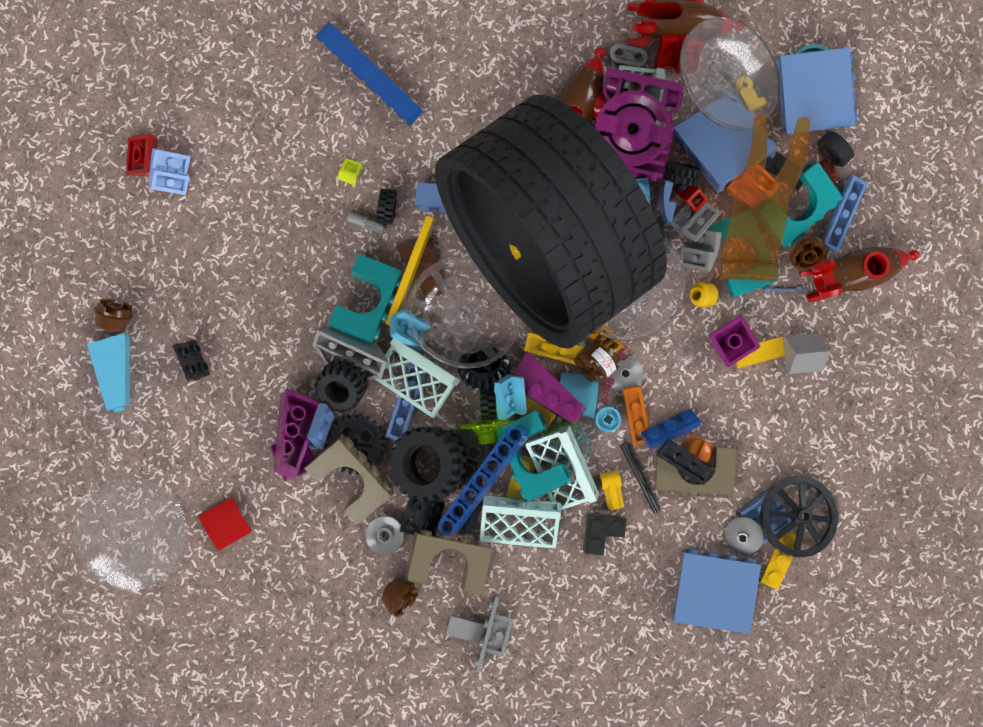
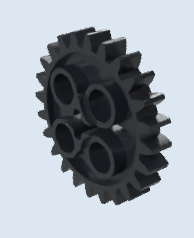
(358, 426)
(468, 441)

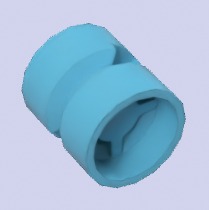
(607, 419)

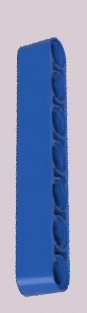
(370, 73)
(475, 484)

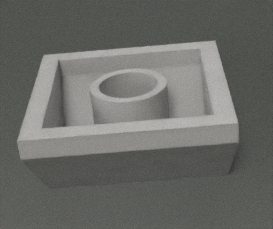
(805, 353)

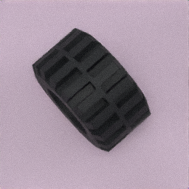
(346, 374)

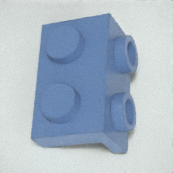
(320, 426)

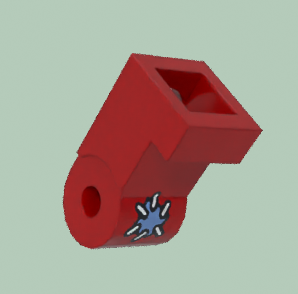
(689, 194)

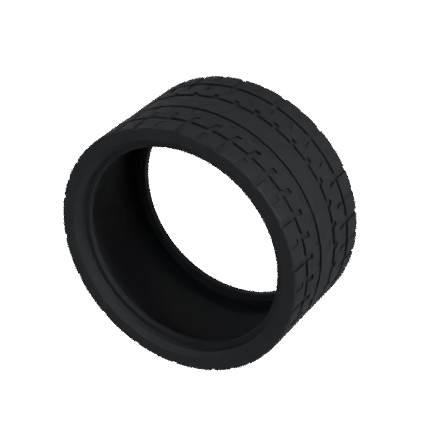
(568, 207)

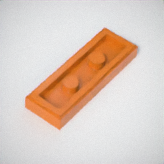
(635, 413)

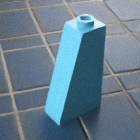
(112, 370)

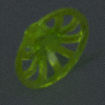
(484, 434)

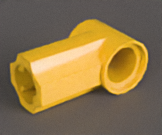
(612, 488)

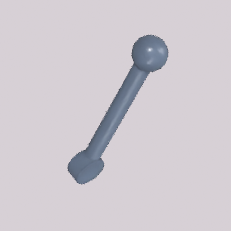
(799, 289)

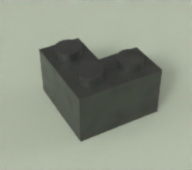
(598, 527)

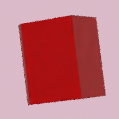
(139, 154)

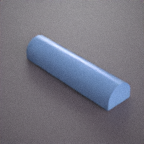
(844, 213)
(403, 409)

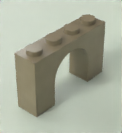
(344, 454)
(720, 483)
(426, 546)

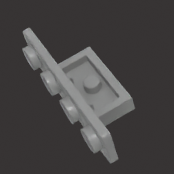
(497, 634)

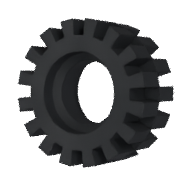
(682, 173)
(386, 206)
(488, 404)

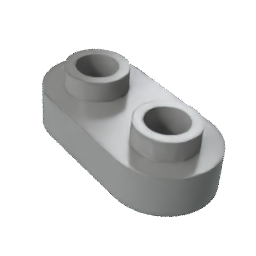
(628, 54)

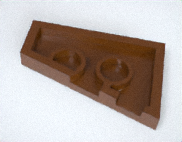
(428, 258)

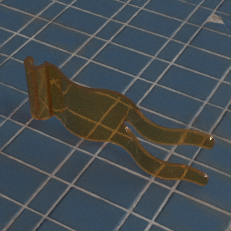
(759, 216)

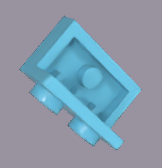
(401, 330)
(510, 396)

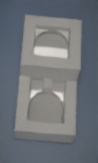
(465, 629)

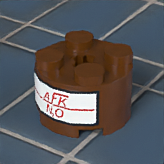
(597, 361)

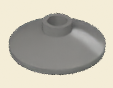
(635, 375)
(747, 527)
(382, 545)

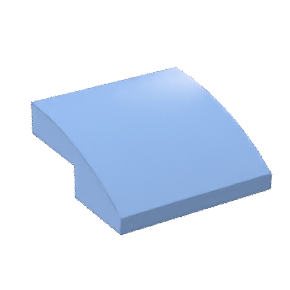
(169, 171)

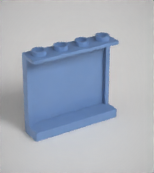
(817, 88)
(715, 149)
(716, 591)

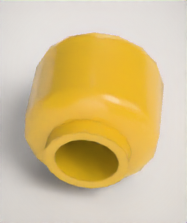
(704, 294)

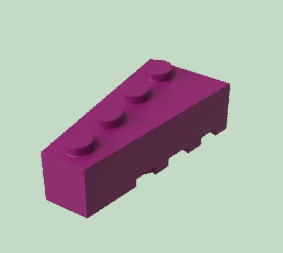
(547, 390)
(294, 423)

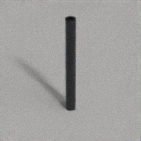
(640, 478)

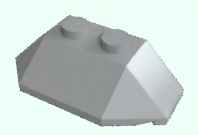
(337, 345)

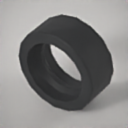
(835, 148)

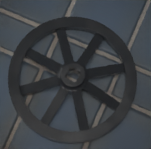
(796, 515)

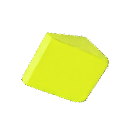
(350, 171)

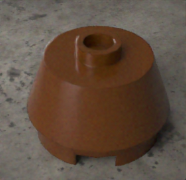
(807, 251)
(112, 315)
(399, 595)

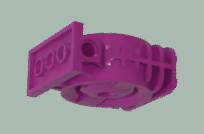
(653, 160)

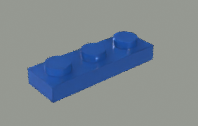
(670, 428)

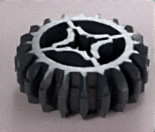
(483, 376)

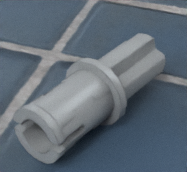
(365, 222)

